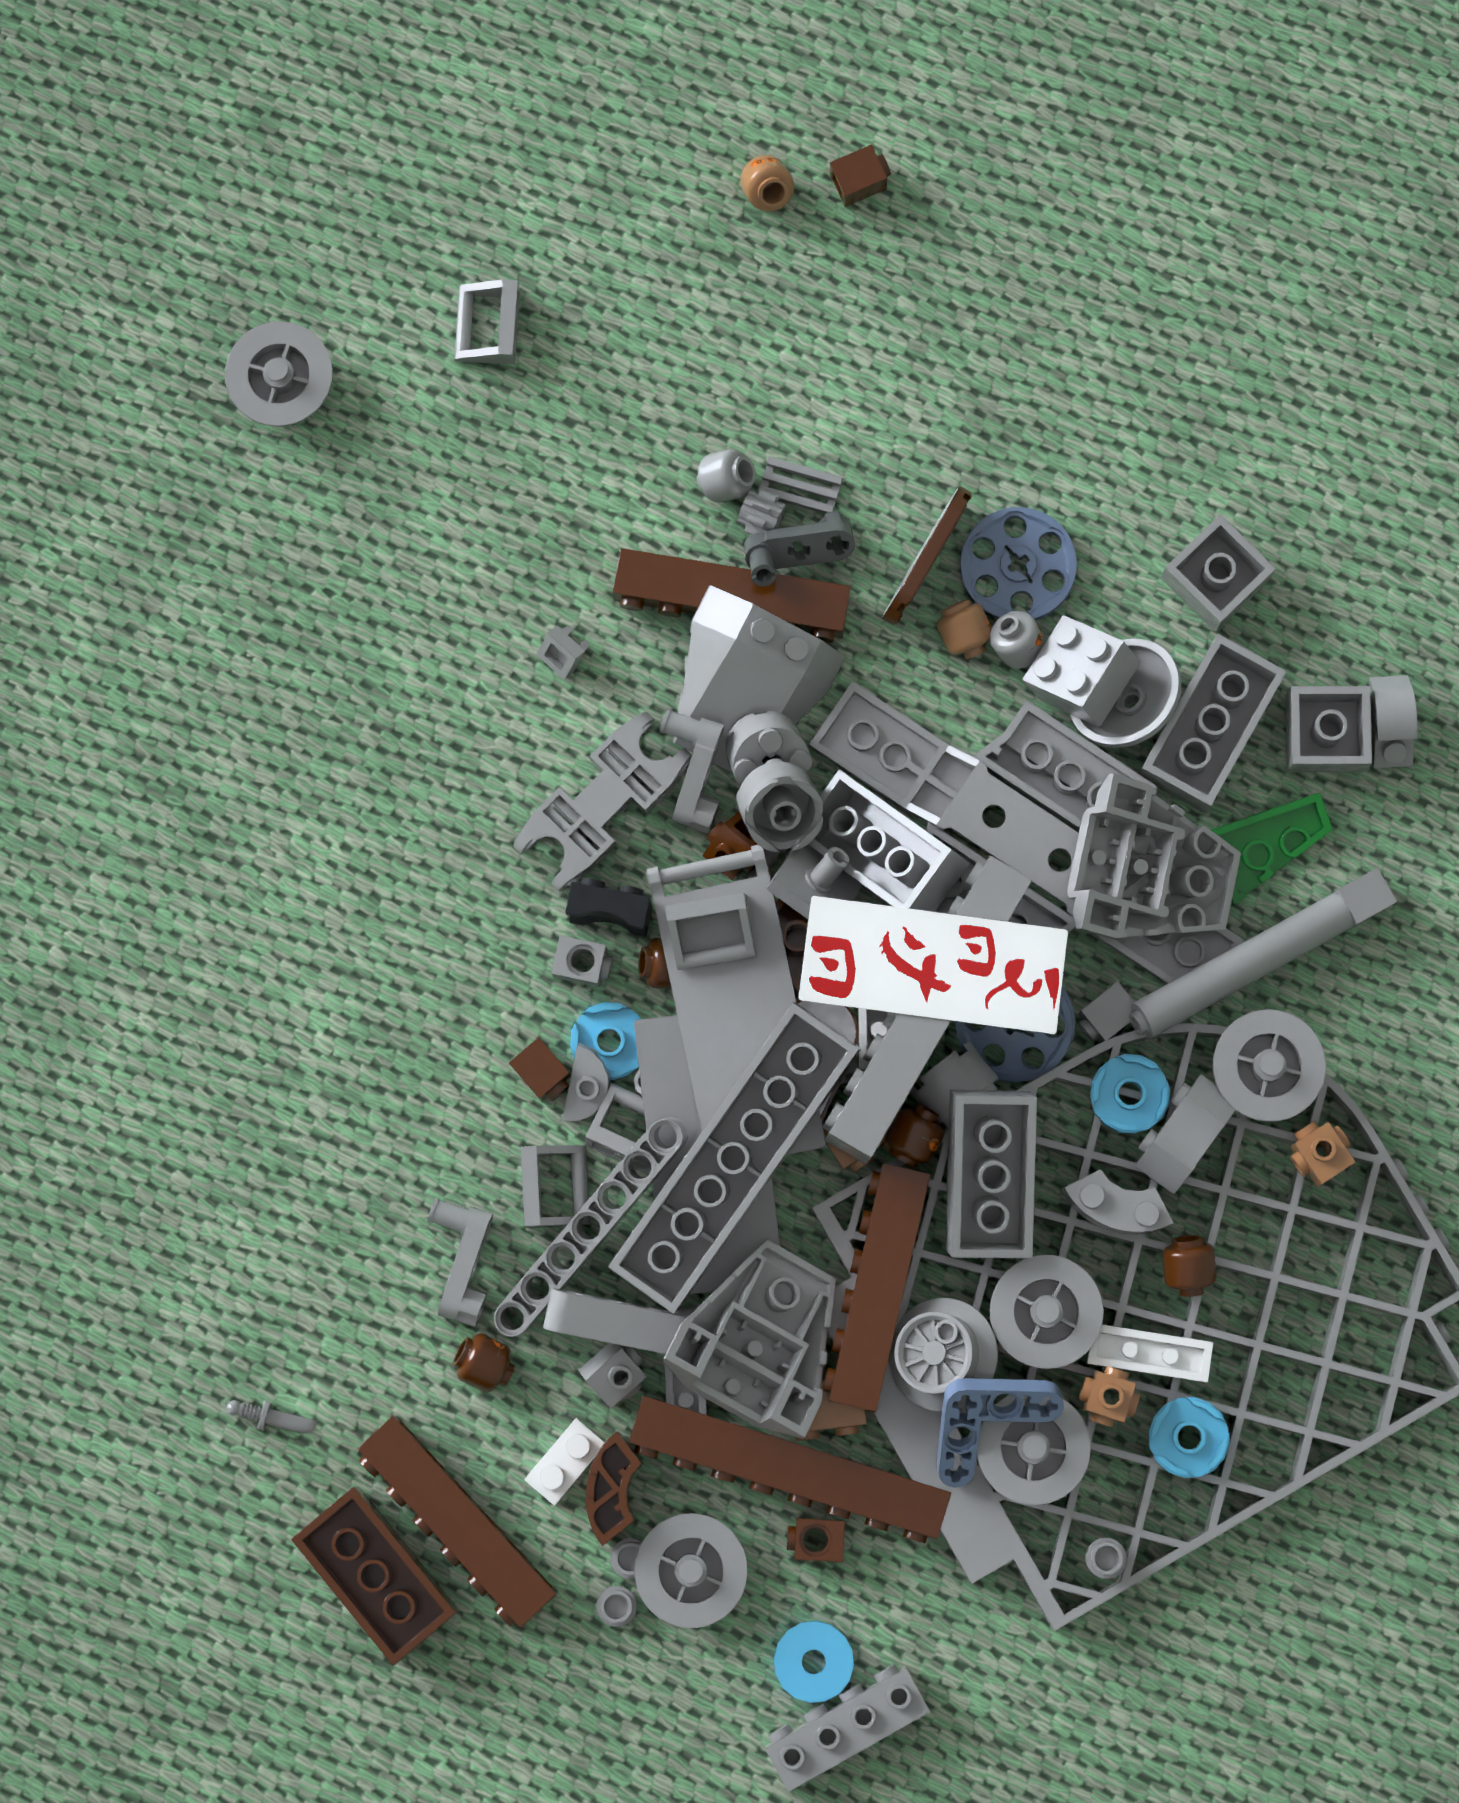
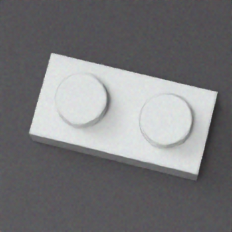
(565, 1461)

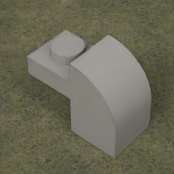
(1392, 721)

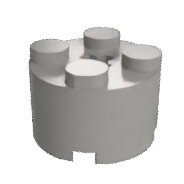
(763, 738)
(761, 800)
(954, 1073)

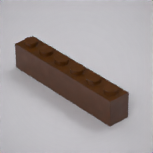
(681, 583)
(878, 1287)
(457, 1521)

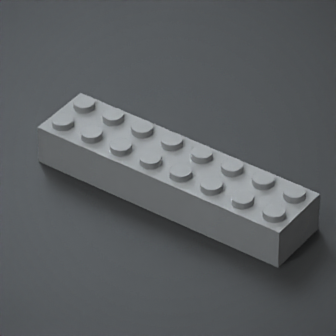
(910, 1040)
(734, 1157)

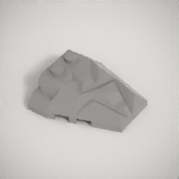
(1148, 867)

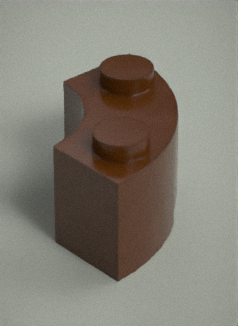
(608, 1488)

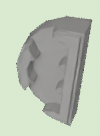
(587, 1084)

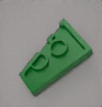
(1273, 839)

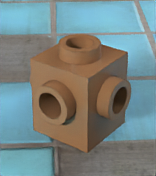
(1335, 1147)
(1093, 1396)

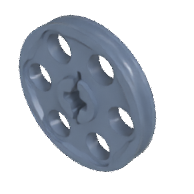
(1027, 546)
(1015, 1042)

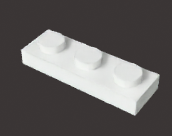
(1151, 1353)

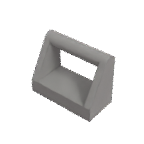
(508, 327)
(708, 908)
(610, 1142)
(532, 1184)

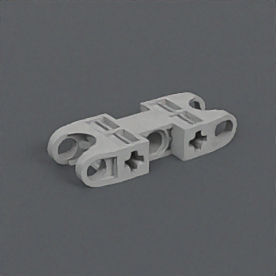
(602, 799)

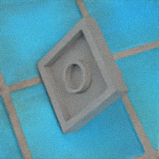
(811, 874)

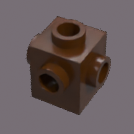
(730, 839)

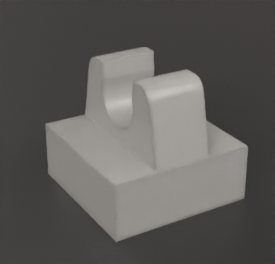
(561, 651)

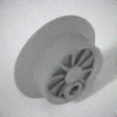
(278, 374)
(1269, 1065)
(1046, 1311)
(939, 1345)
(1034, 1459)
(690, 1570)

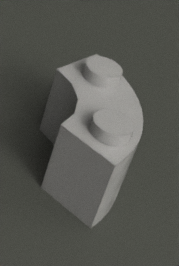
(1185, 1135)
(1117, 1208)

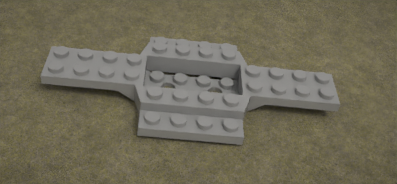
(1035, 774)

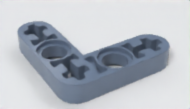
(981, 1408)

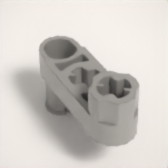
(692, 806)
(459, 1300)

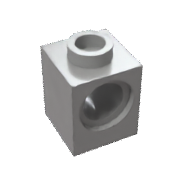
(565, 954)
(1106, 1014)

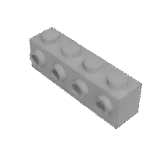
(845, 1728)

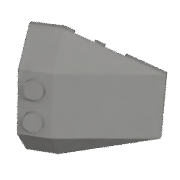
(749, 664)
(760, 1341)

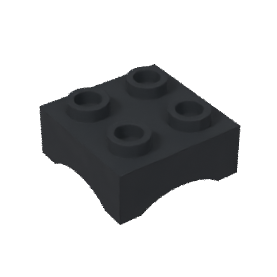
(595, 903)

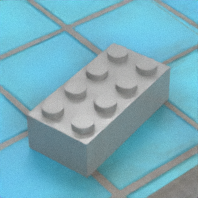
(1212, 723)
(886, 847)
(991, 1174)

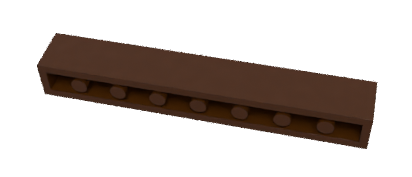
(790, 1468)

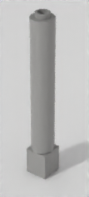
(1262, 954)

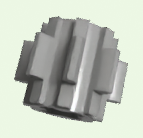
(761, 512)

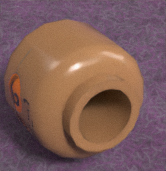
(767, 183)
(964, 629)

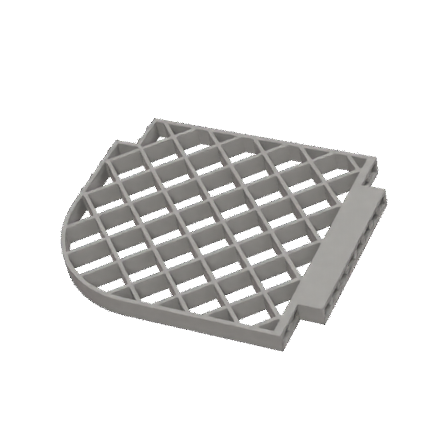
(974, 1518)

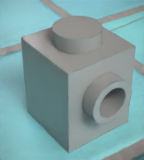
(614, 1373)

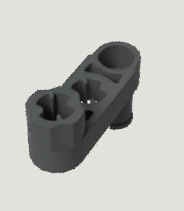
(776, 550)

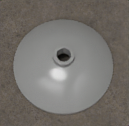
(1156, 689)

